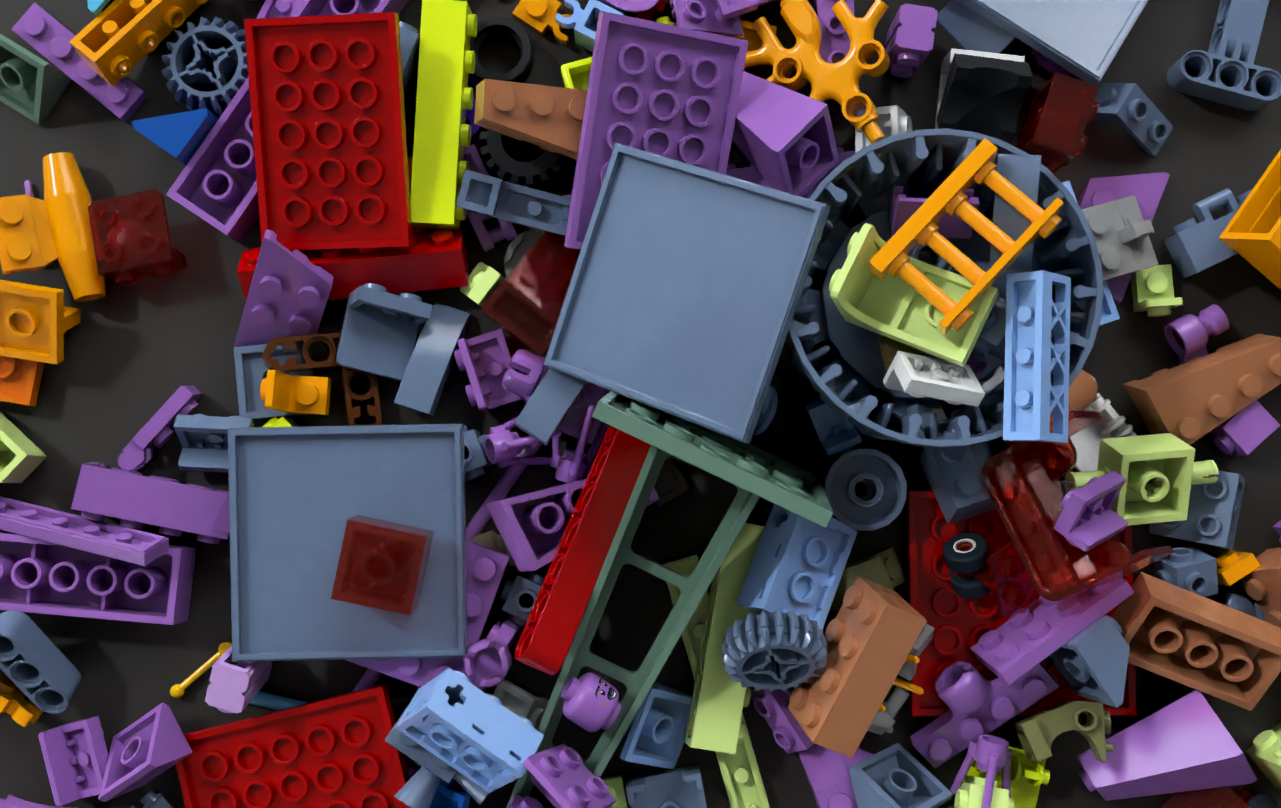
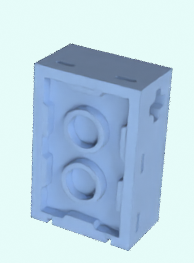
(797, 566)
(470, 730)

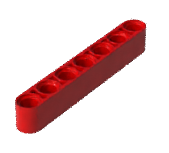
(581, 552)

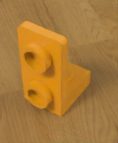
(296, 393)

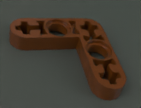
(290, 365)

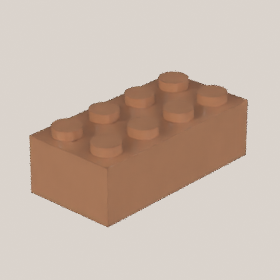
(1199, 641)
(864, 657)

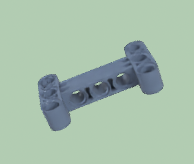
(1232, 56)

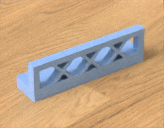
(1032, 357)

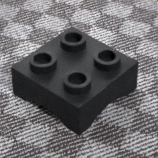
(984, 95)

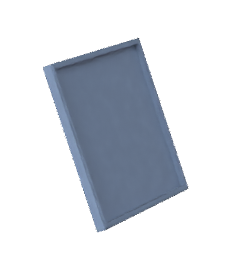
(686, 289)
(288, 529)

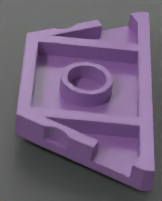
(1148, 192)
(284, 295)

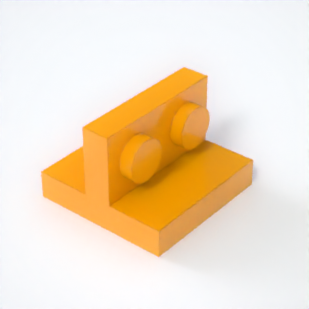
(34, 322)

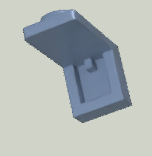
(1135, 112)

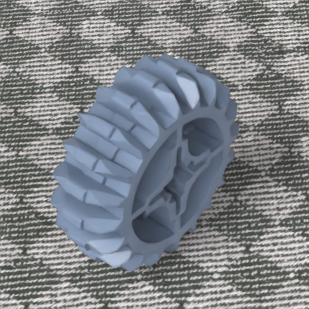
(186, 75)
(774, 650)

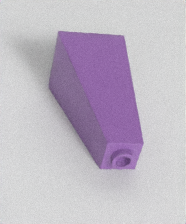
(784, 135)
(1168, 753)

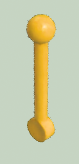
(178, 690)

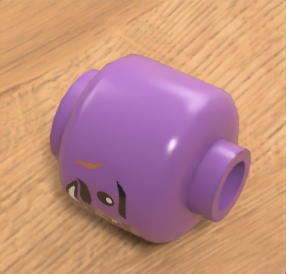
(590, 702)

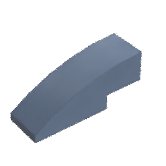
(432, 359)

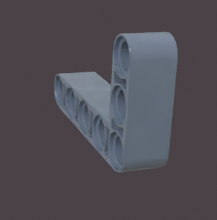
(36, 663)

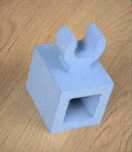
(584, 21)

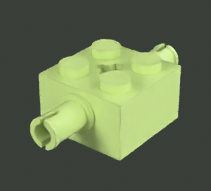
(1156, 475)

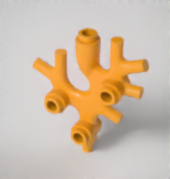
(828, 80)

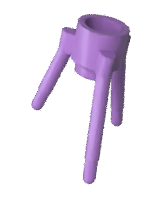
(503, 446)
(575, 464)
(991, 756)

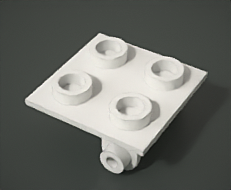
(1088, 440)

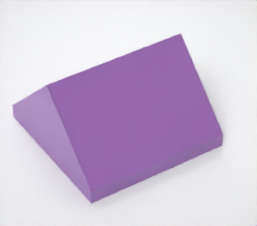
(143, 752)

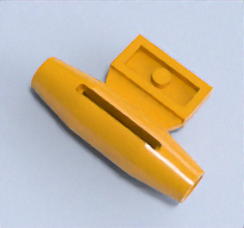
(53, 229)

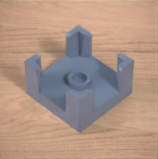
(667, 789)

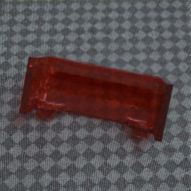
(1029, 498)

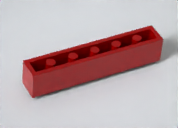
(432, 263)

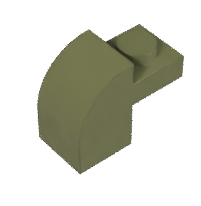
(878, 567)

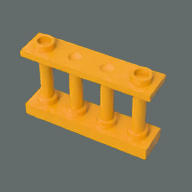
(951, 199)

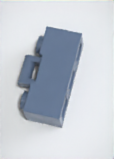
(1197, 245)

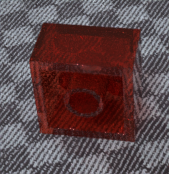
(1058, 121)
(382, 564)

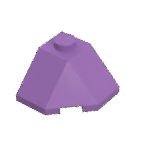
(830, 775)

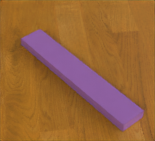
(81, 533)

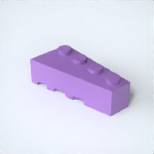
(148, 501)
(536, 522)

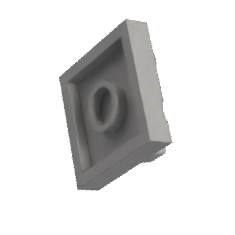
(1121, 237)

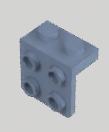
(380, 330)

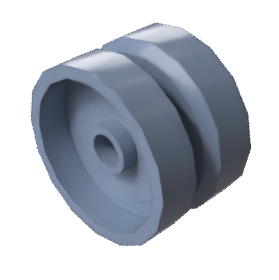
(883, 483)

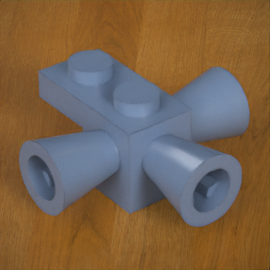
(424, 783)

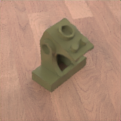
(1040, 730)

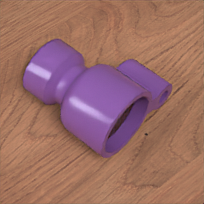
(1190, 332)

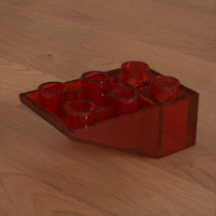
(534, 293)

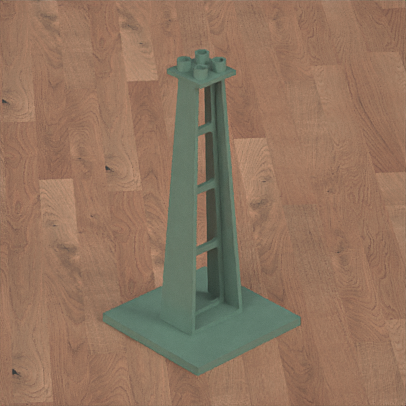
(740, 463)

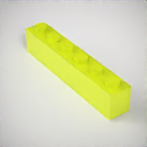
(441, 113)

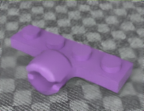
(976, 707)

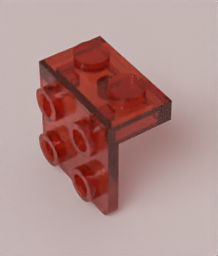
(133, 238)

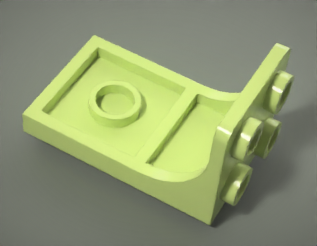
(898, 309)

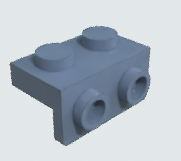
(206, 441)

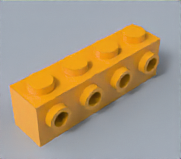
(128, 33)

